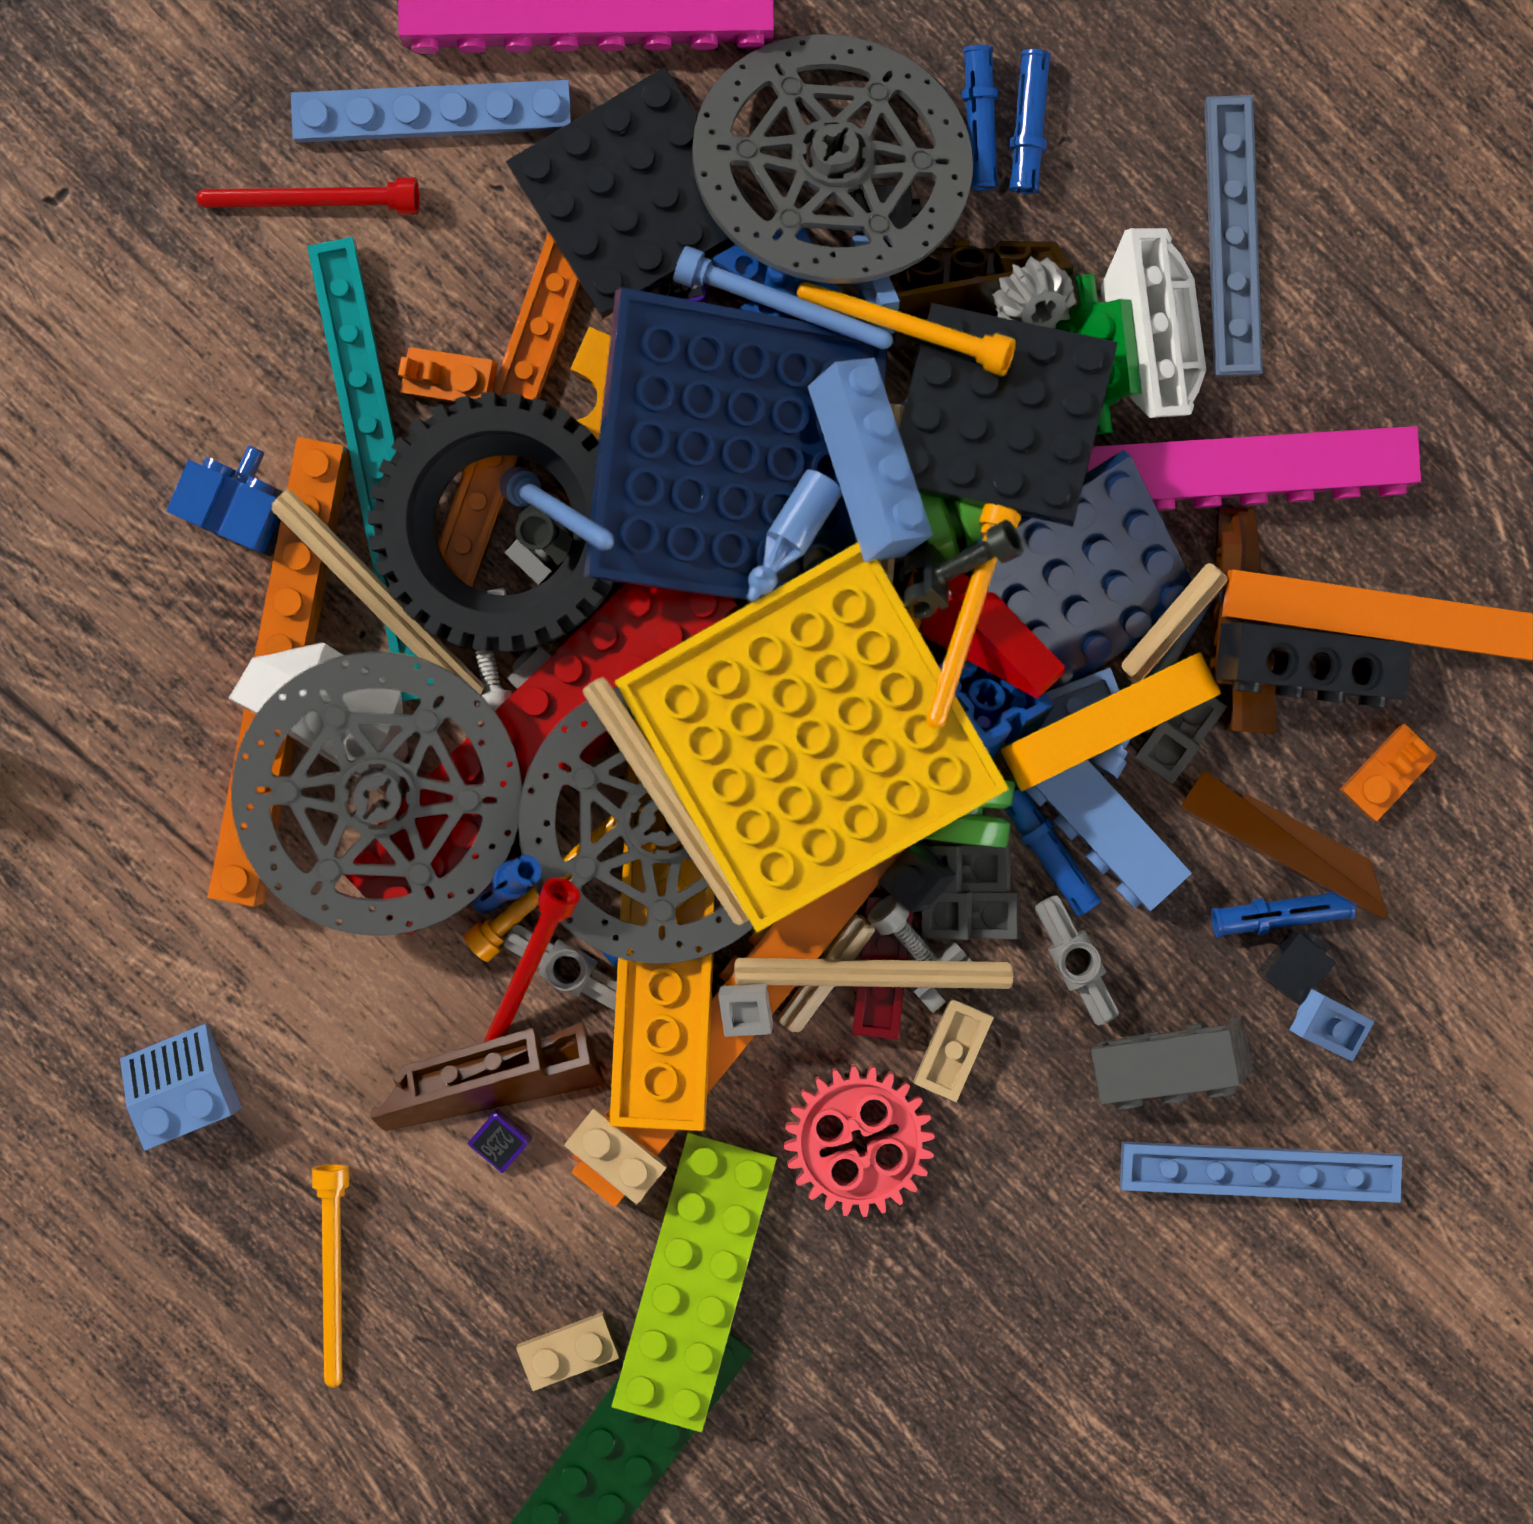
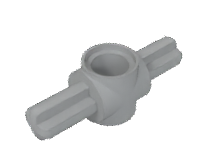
(590, 981)
(1088, 981)

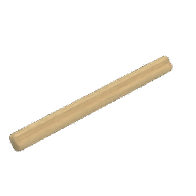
(367, 585)
(660, 788)
(873, 973)

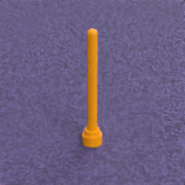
(992, 352)
(967, 621)
(487, 937)
(330, 1184)

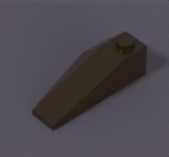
(965, 276)

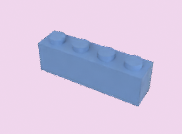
(869, 459)
(1113, 833)

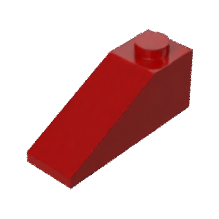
(999, 642)

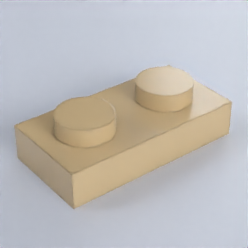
(953, 1049)
(615, 1155)
(568, 1351)

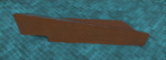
(1239, 550)
(1286, 843)
(490, 1077)

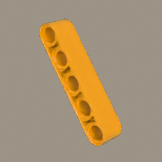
(1110, 721)

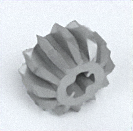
(1035, 294)

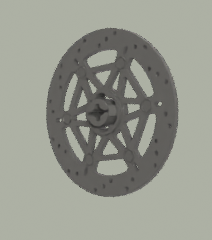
(832, 158)
(287, 790)
(587, 918)

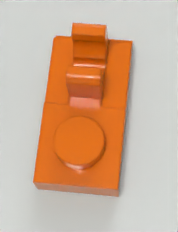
(445, 375)
(1388, 772)

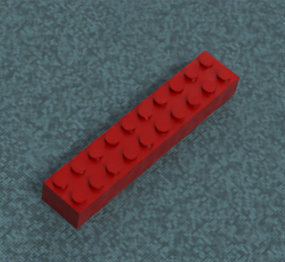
(616, 640)

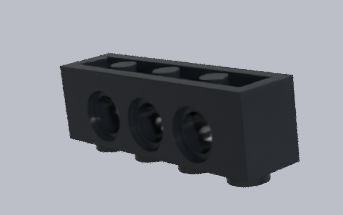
(1380, 664)

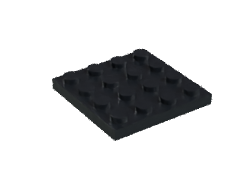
(622, 190)
(1009, 436)

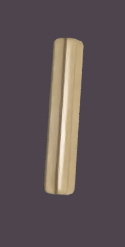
(1174, 622)
(809, 998)

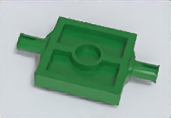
(1111, 322)

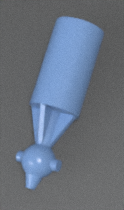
(794, 529)

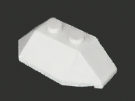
(1164, 317)
(269, 672)

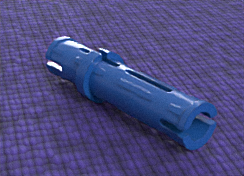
(1031, 107)
(980, 109)
(1056, 860)
(516, 885)
(1229, 921)

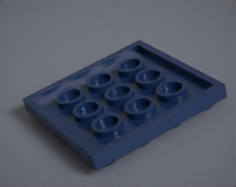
(1095, 583)

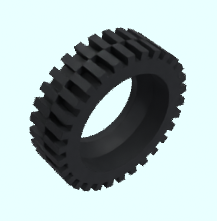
(409, 505)

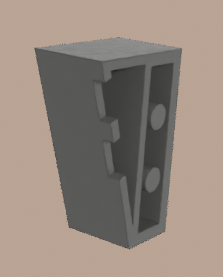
(1172, 1064)

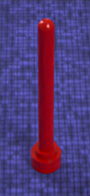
(398, 196)
(556, 902)

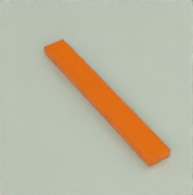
(521, 372)
(1378, 615)

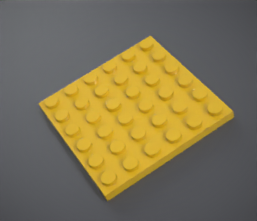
(809, 736)

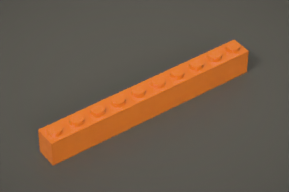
(287, 623)
(796, 936)

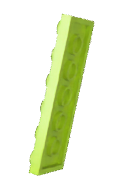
(694, 1282)

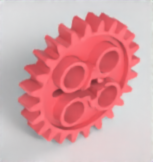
(873, 1180)

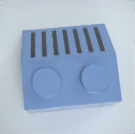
(177, 1087)

